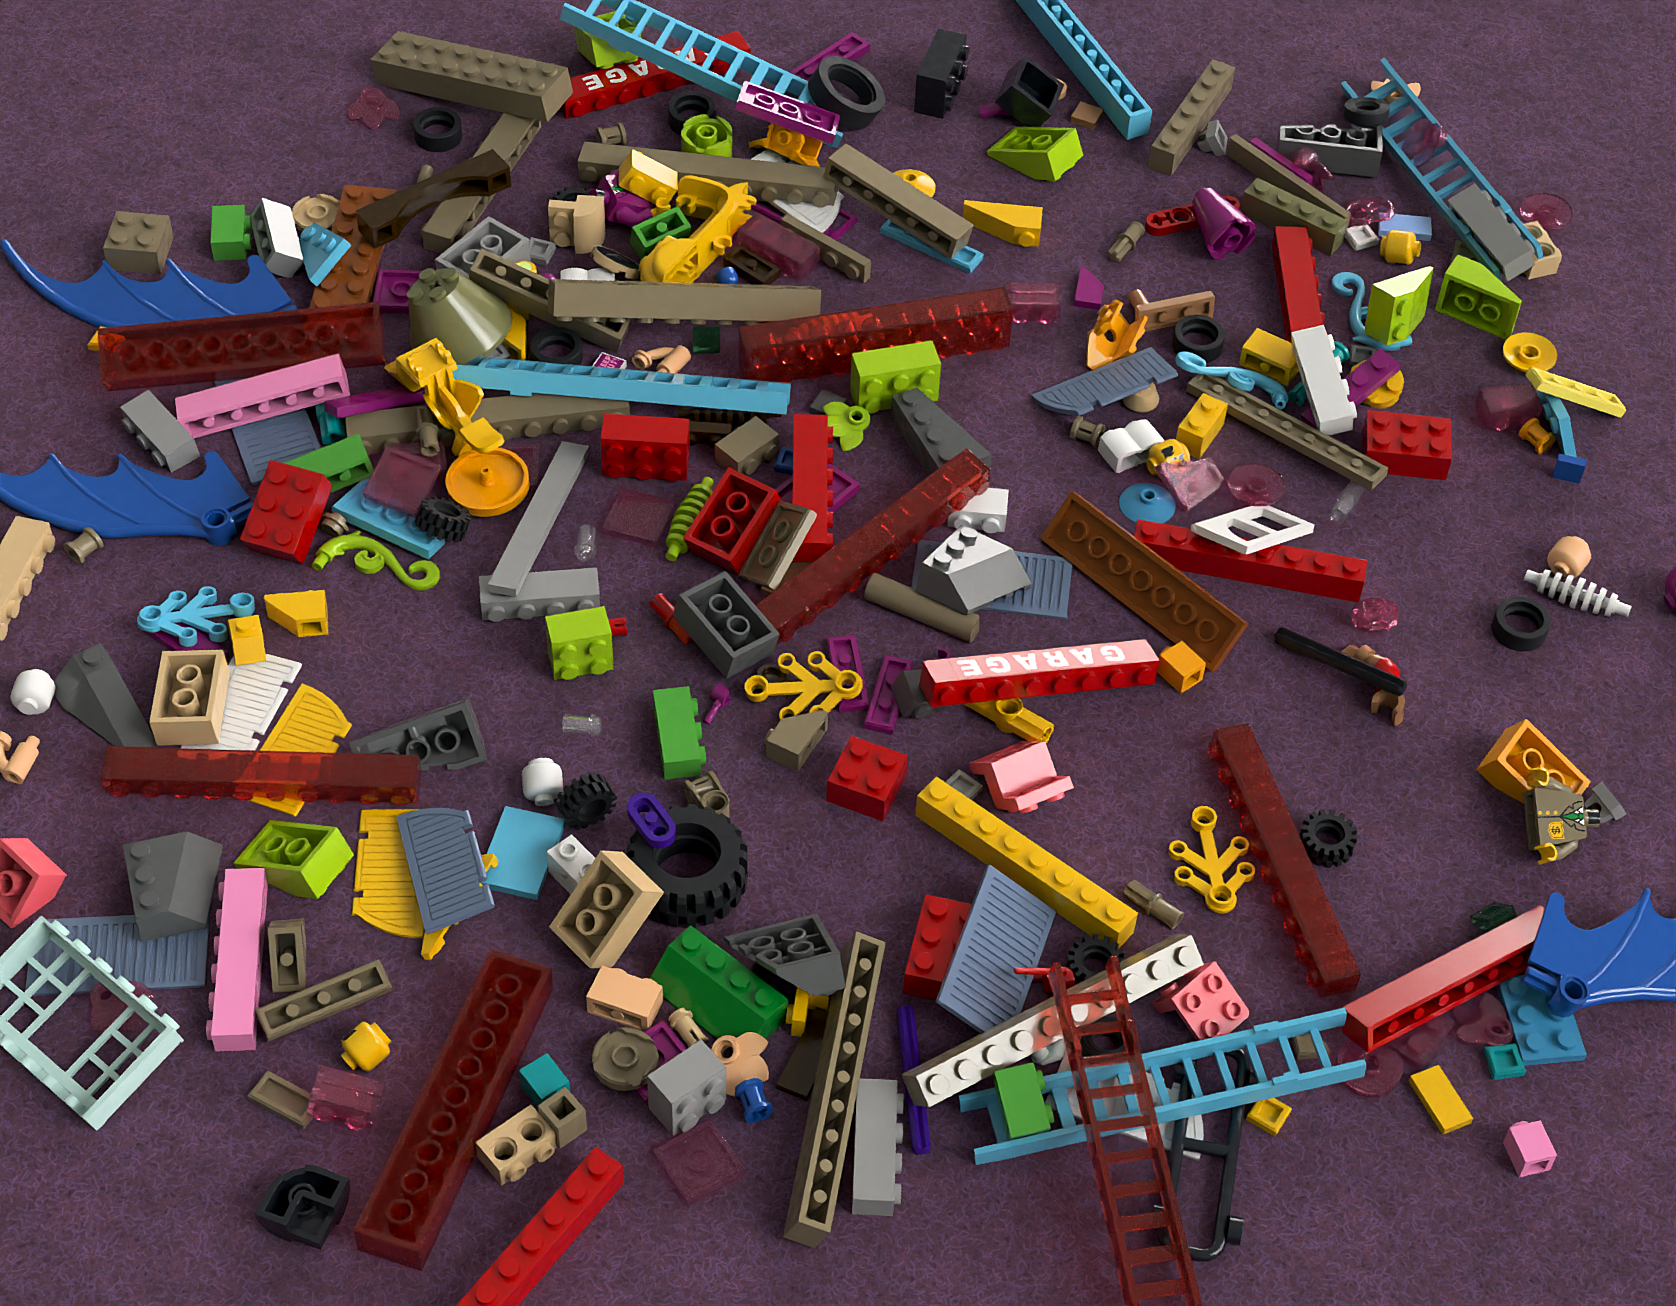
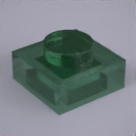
(706, 340)
(1493, 916)

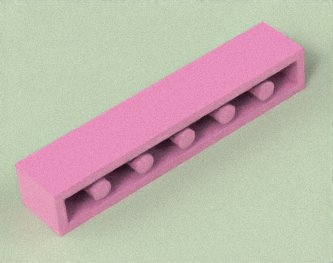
(262, 396)
(239, 960)

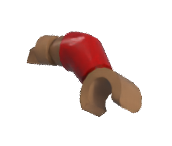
(1381, 698)

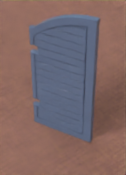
(1106, 383)
(444, 866)

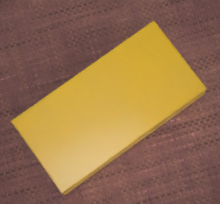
(1440, 1099)

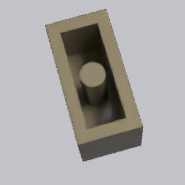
(747, 447)

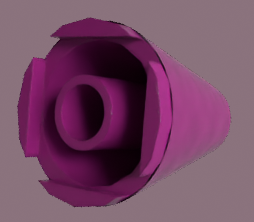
(1222, 224)

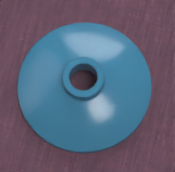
(1136, 506)

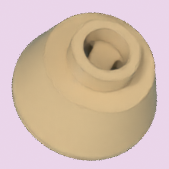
(1143, 401)

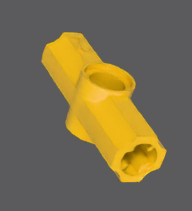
(1013, 717)

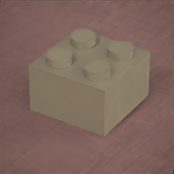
(138, 242)

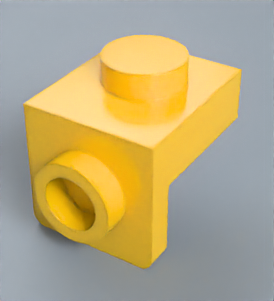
(798, 1011)

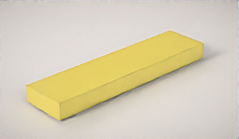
(1575, 392)

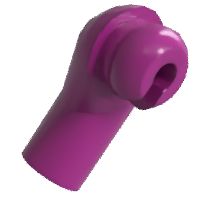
(991, 110)

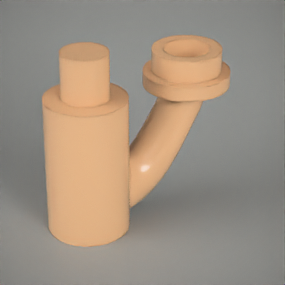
(673, 359)
(21, 760)

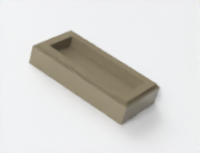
(282, 1099)

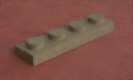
(831, 251)

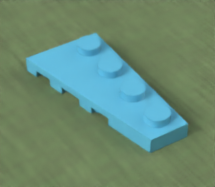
(385, 522)

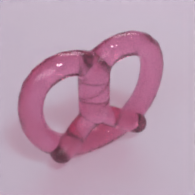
(1367, 206)

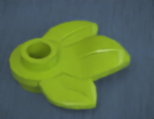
(844, 425)

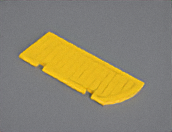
(305, 726)
(385, 876)

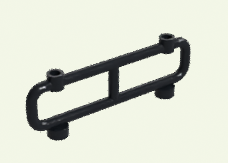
(1227, 1227)

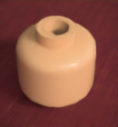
(1569, 556)

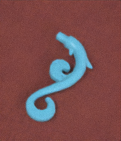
(1358, 312)
(1237, 377)

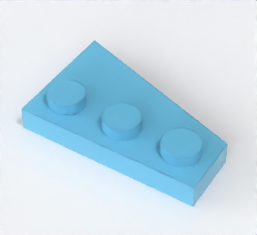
(321, 251)
(1559, 422)

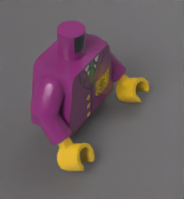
(624, 206)

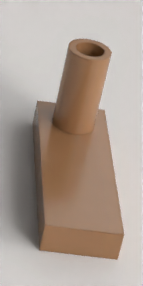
(1170, 311)

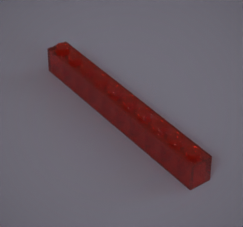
(875, 544)
(262, 774)
(1284, 861)

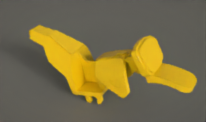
(448, 398)

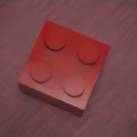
(867, 778)

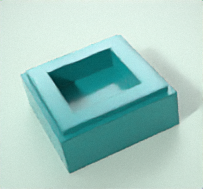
(1504, 1061)

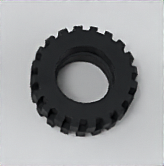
(704, 896)

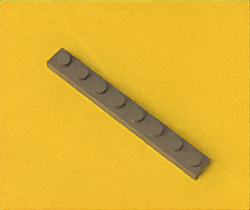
(1291, 431)

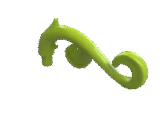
(382, 556)

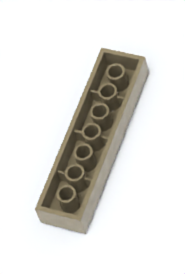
(472, 76)

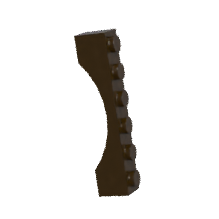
(387, 217)

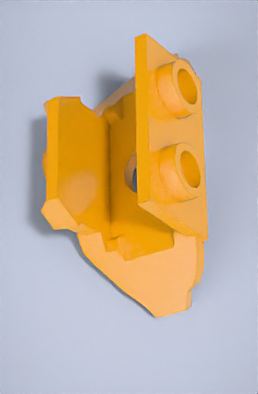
(790, 144)
(1103, 352)

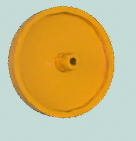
(487, 482)

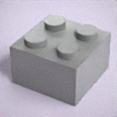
(687, 1088)

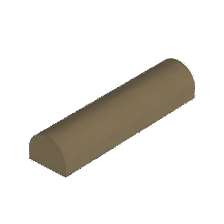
(921, 608)
(323, 1000)

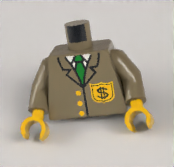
(1555, 817)

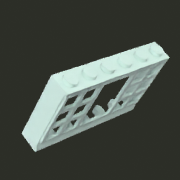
(60, 1082)

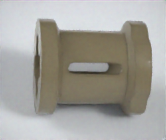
(612, 135)
(1080, 424)
(83, 545)

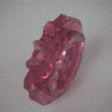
(1365, 611)

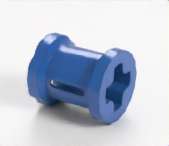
(753, 1100)

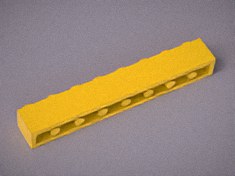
(1025, 863)

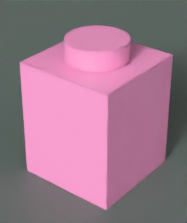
(1529, 1148)

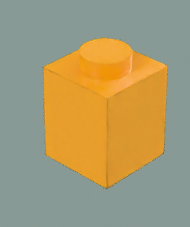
(1181, 667)

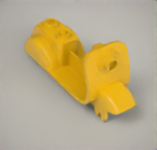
(687, 258)

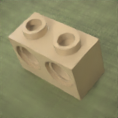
(1551, 255)
(511, 1140)

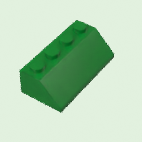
(717, 988)

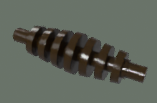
(708, 413)

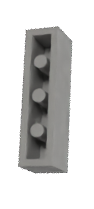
(1493, 232)
(543, 595)
(876, 1147)

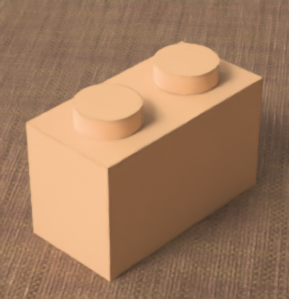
(624, 998)

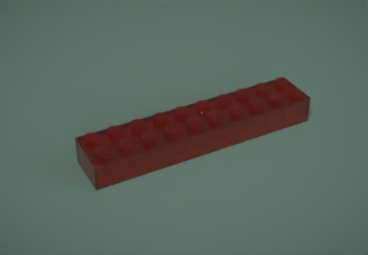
(826, 342)
(238, 345)
(453, 1111)

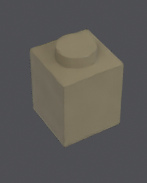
(564, 1116)

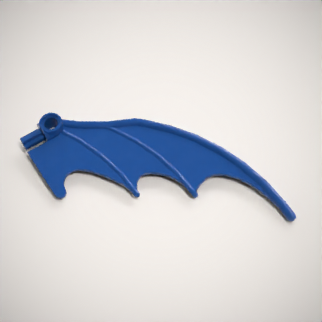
(117, 301)
(132, 501)
(1608, 964)

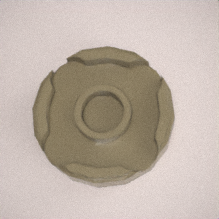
(624, 1059)

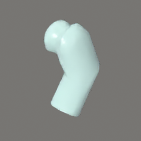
(1050, 1053)

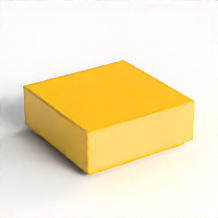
(1269, 1115)

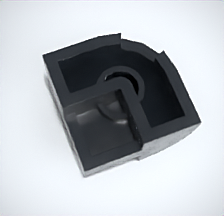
(304, 1205)

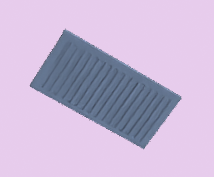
(273, 439)
(1049, 581)
(1000, 934)
(156, 963)

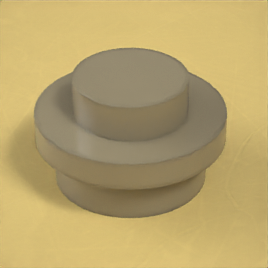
(334, 524)

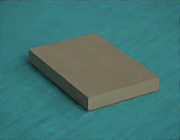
(777, 545)

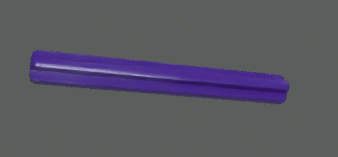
(910, 1059)

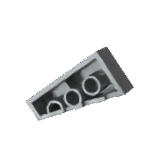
(931, 432)

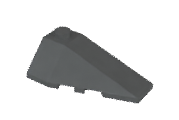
(100, 699)
(439, 737)

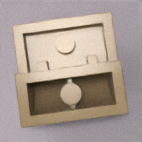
(577, 223)

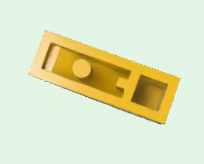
(1006, 221)

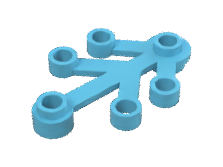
(161, 618)

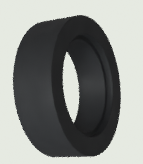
(854, 77)

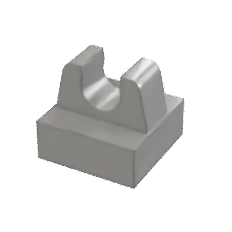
(1213, 139)
(1609, 805)

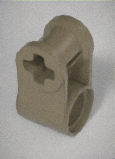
(708, 793)

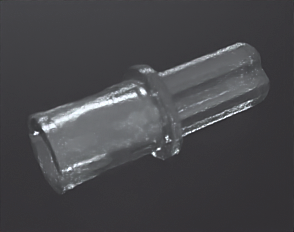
(1346, 501)

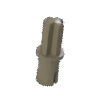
(1126, 241)
(427, 432)
(1153, 904)

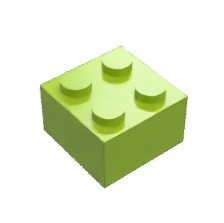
(579, 643)

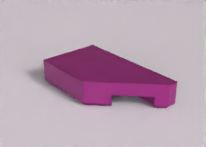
(1089, 290)

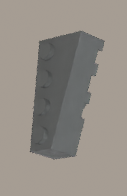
(1339, 150)

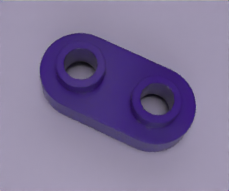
(653, 822)

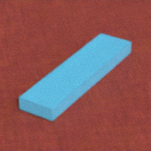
(965, 259)

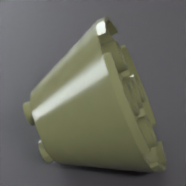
(457, 314)

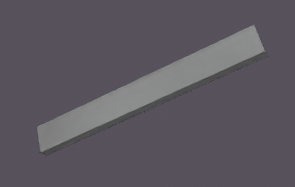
(538, 519)

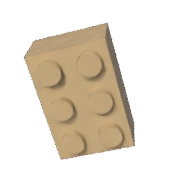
(189, 697)
(606, 909)

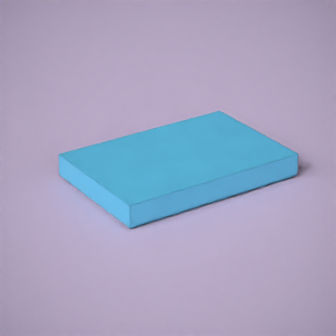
(522, 851)

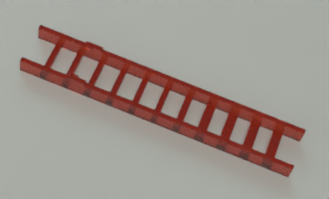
(1118, 1225)

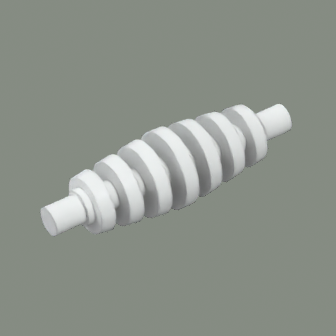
(1577, 593)

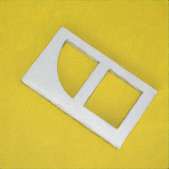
(1217, 528)

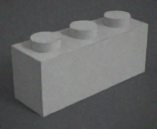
(277, 238)
(159, 432)

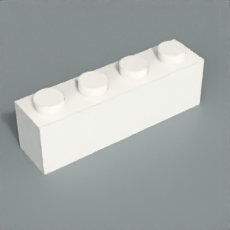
(1322, 380)

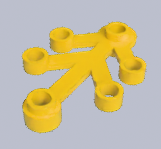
(808, 686)
(1211, 864)

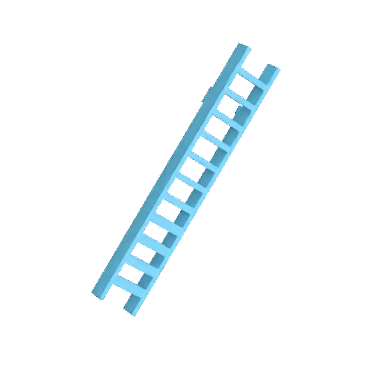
(645, 15)
(1421, 112)
(531, 377)
(1260, 1034)

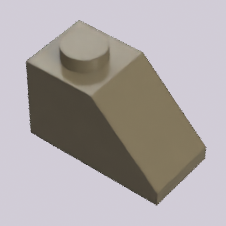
(796, 738)
(287, 955)

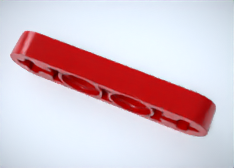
(1163, 221)

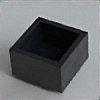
(1029, 93)

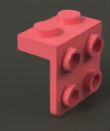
(1204, 1002)

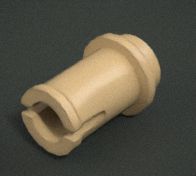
(683, 1023)

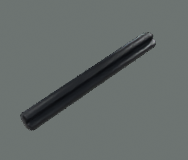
(1341, 661)

